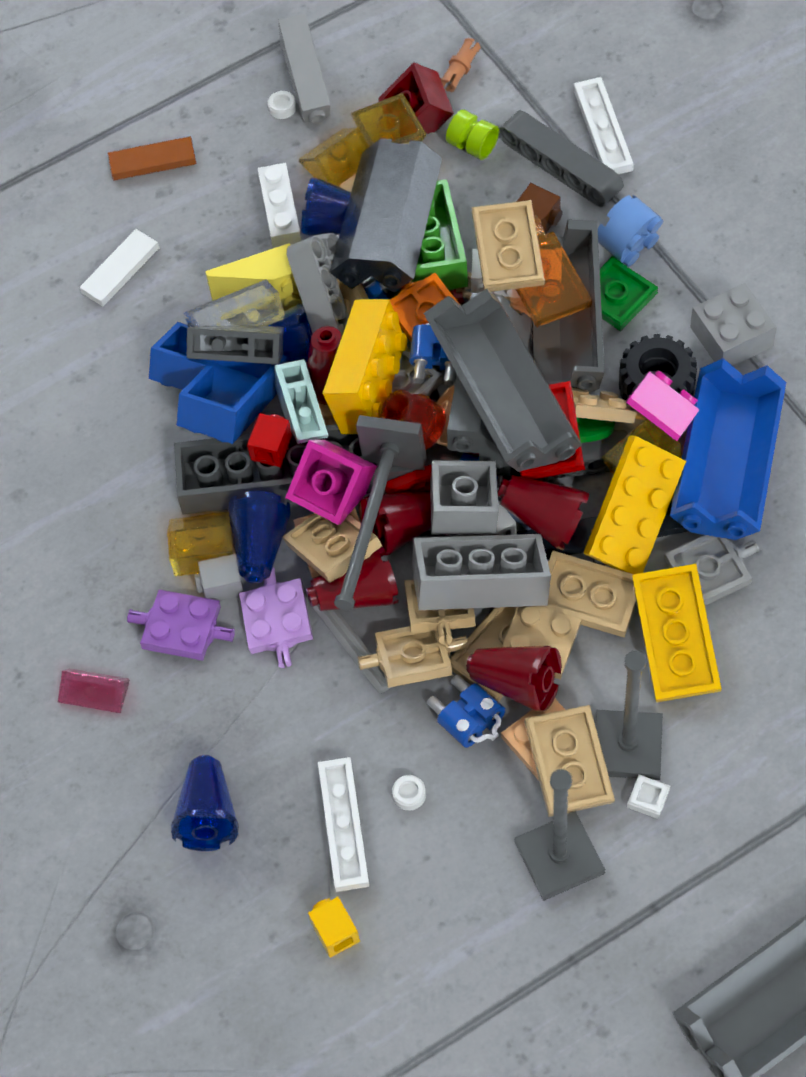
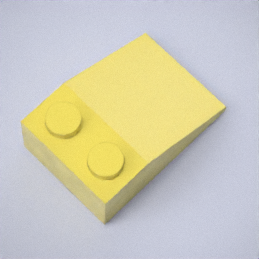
(250, 270)

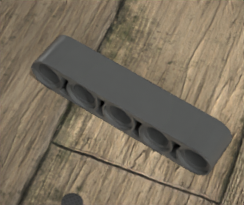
(561, 158)

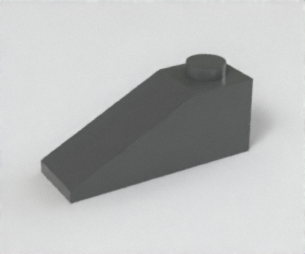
(236, 343)

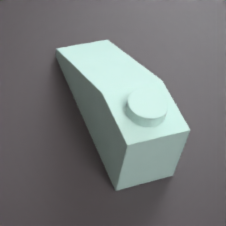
(299, 401)

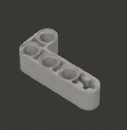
(318, 288)

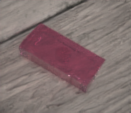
(93, 690)

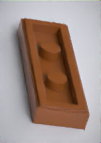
(152, 158)

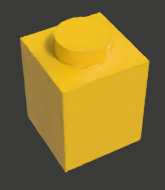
(333, 926)

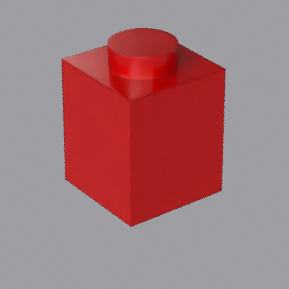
(269, 439)

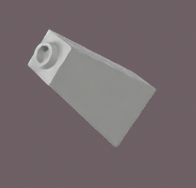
(304, 68)

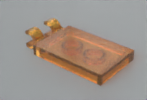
(562, 289)

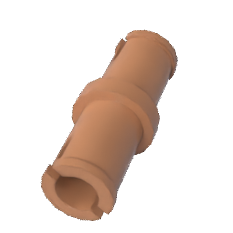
(460, 64)

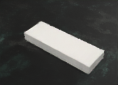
(119, 267)

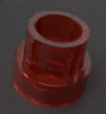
(416, 409)

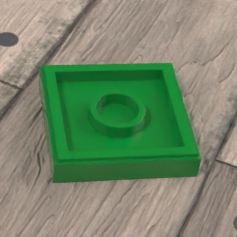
(623, 293)

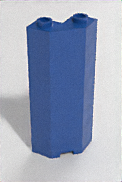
(729, 451)

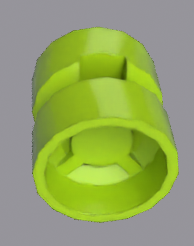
(475, 136)

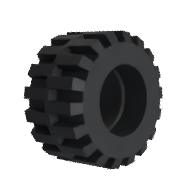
(656, 355)

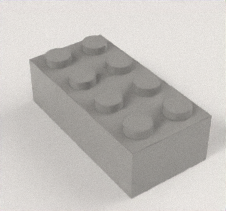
(480, 572)

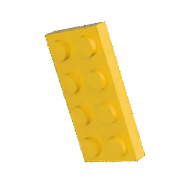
(634, 506)
(676, 633)

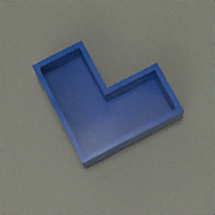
(215, 394)

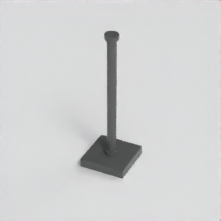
(389, 445)
(628, 737)
(561, 850)

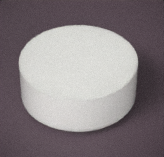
(281, 104)
(408, 792)

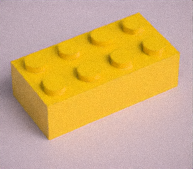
(364, 363)

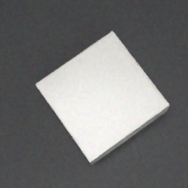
(648, 796)

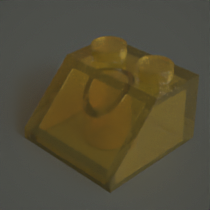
(198, 540)

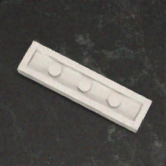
(603, 125)
(343, 824)

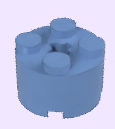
(629, 229)

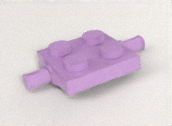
(276, 617)

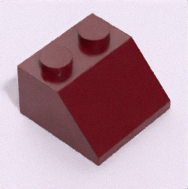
(424, 94)

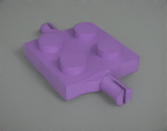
(181, 625)

